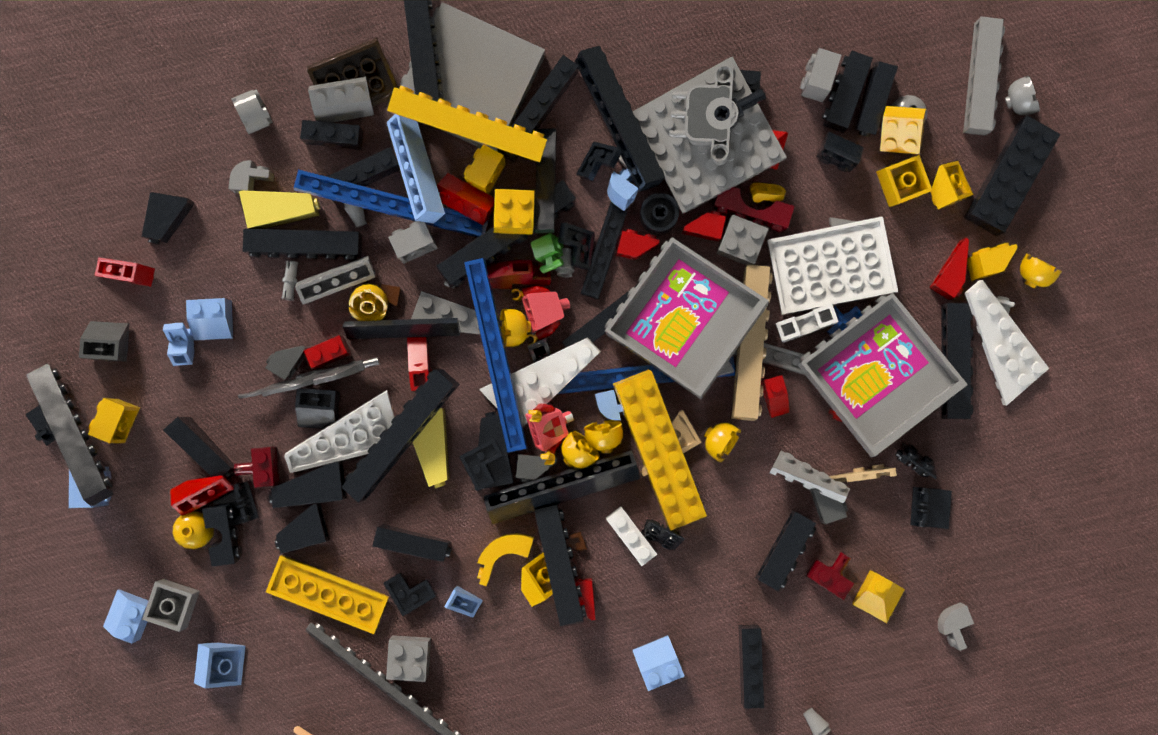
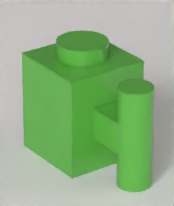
(546, 251)

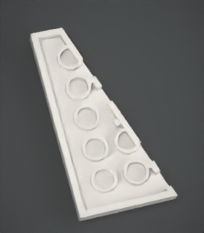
(1005, 346)
(547, 377)
(344, 438)

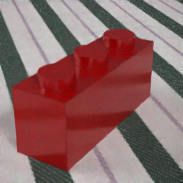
(466, 199)

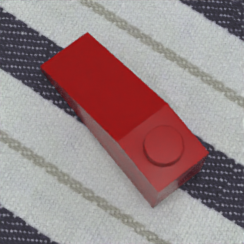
(125, 271)
(953, 273)
(198, 492)

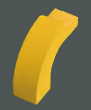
(506, 544)

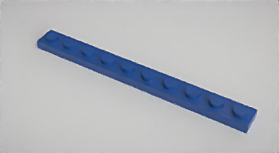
(380, 202)
(495, 355)
(605, 378)

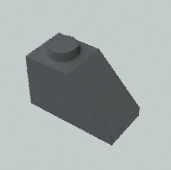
(286, 362)
(530, 467)
(828, 508)

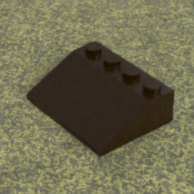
(358, 62)

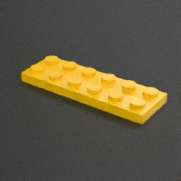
(327, 594)

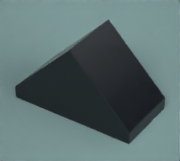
(539, 350)

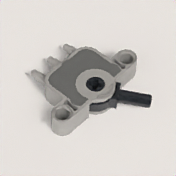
(702, 113)

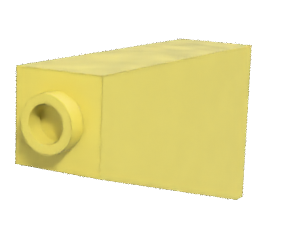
(272, 209)
(432, 450)

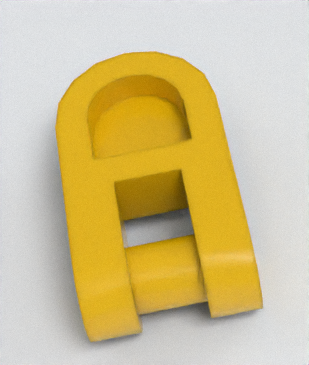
(767, 192)

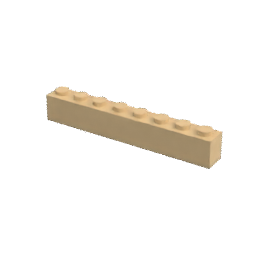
(752, 352)

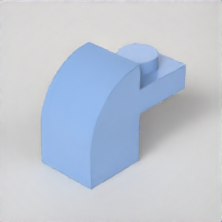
(620, 189)
(180, 344)
(608, 405)

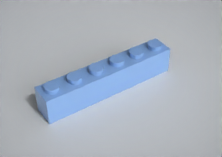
(415, 169)

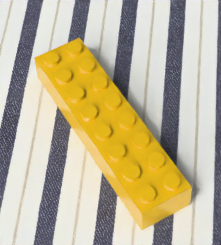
(463, 123)
(659, 449)

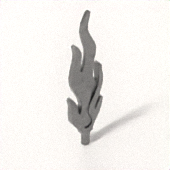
(316, 376)

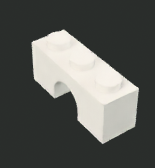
(807, 323)
(631, 536)

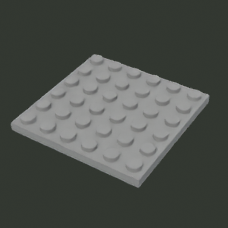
(690, 167)

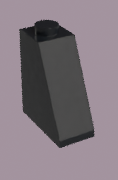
(164, 216)
(303, 531)

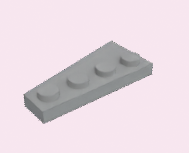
(434, 307)
(810, 478)

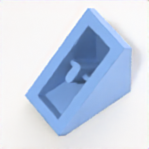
(463, 602)

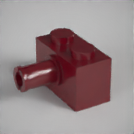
(263, 467)
(832, 577)

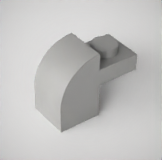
(245, 174)
(951, 622)

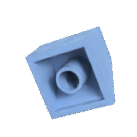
(210, 318)
(126, 616)
(658, 663)
(219, 665)

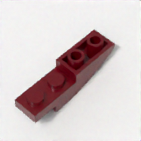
(506, 273)

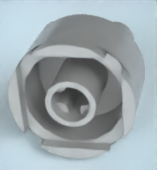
(250, 111)

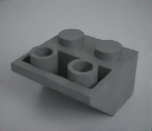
(105, 341)

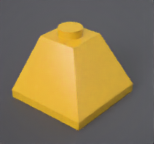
(950, 185)
(536, 581)
(878, 596)

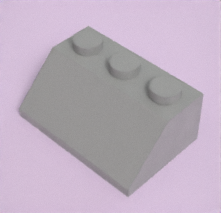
(341, 100)

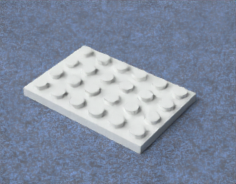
(832, 265)

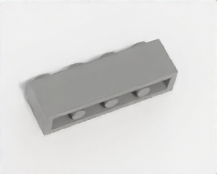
(335, 280)

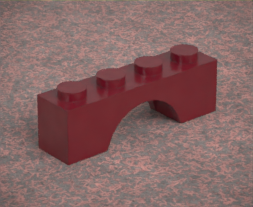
(776, 216)

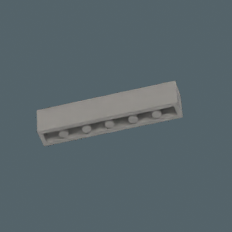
(983, 76)

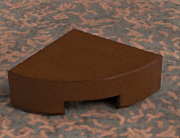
(392, 293)
(576, 541)

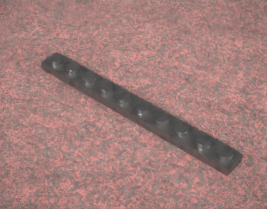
(378, 680)

